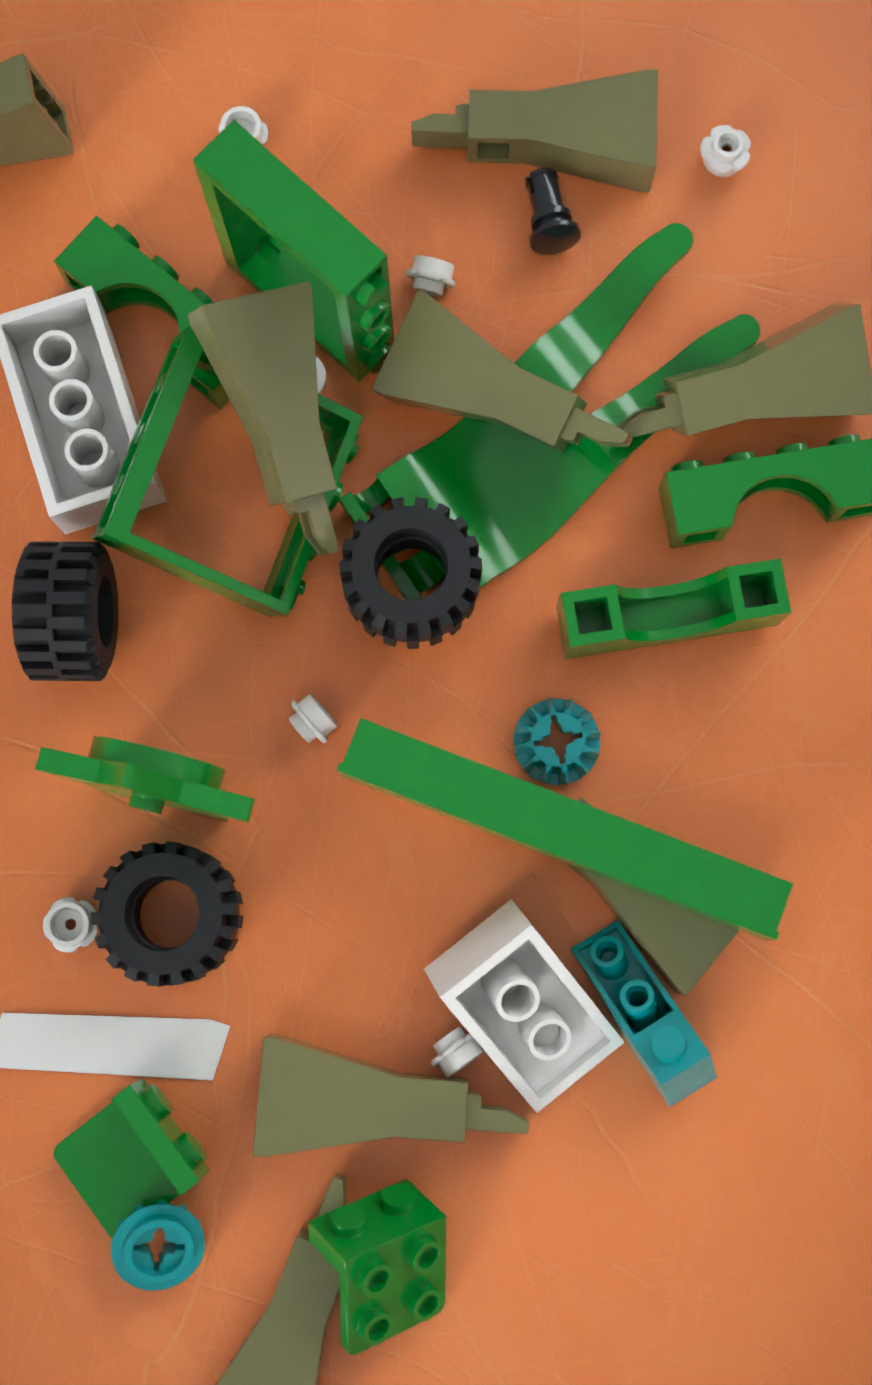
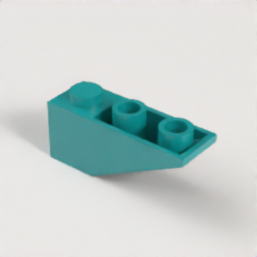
(645, 1014)

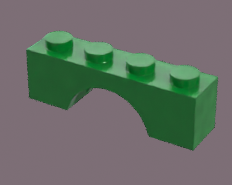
(126, 277)
(703, 499)
(713, 605)

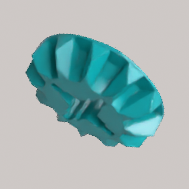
(542, 762)
(179, 1256)

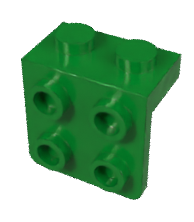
(131, 1155)
(387, 1261)

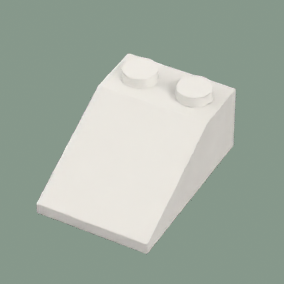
(522, 1006)

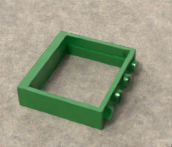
(285, 235)
(141, 461)

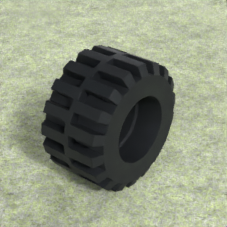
(404, 529)
(65, 611)
(121, 906)

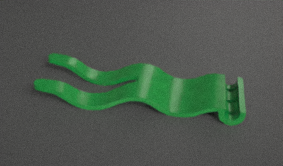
(515, 487)

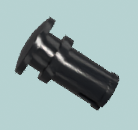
(551, 220)

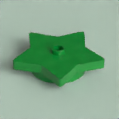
(149, 778)

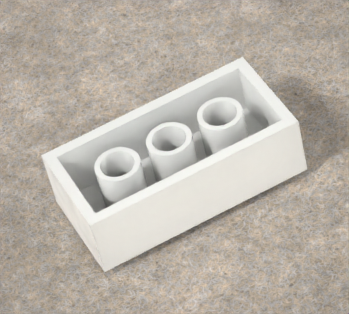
(71, 403)

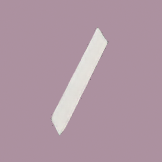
(112, 1045)

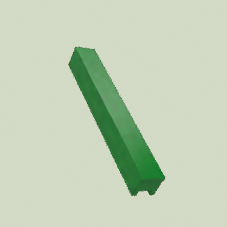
(567, 830)

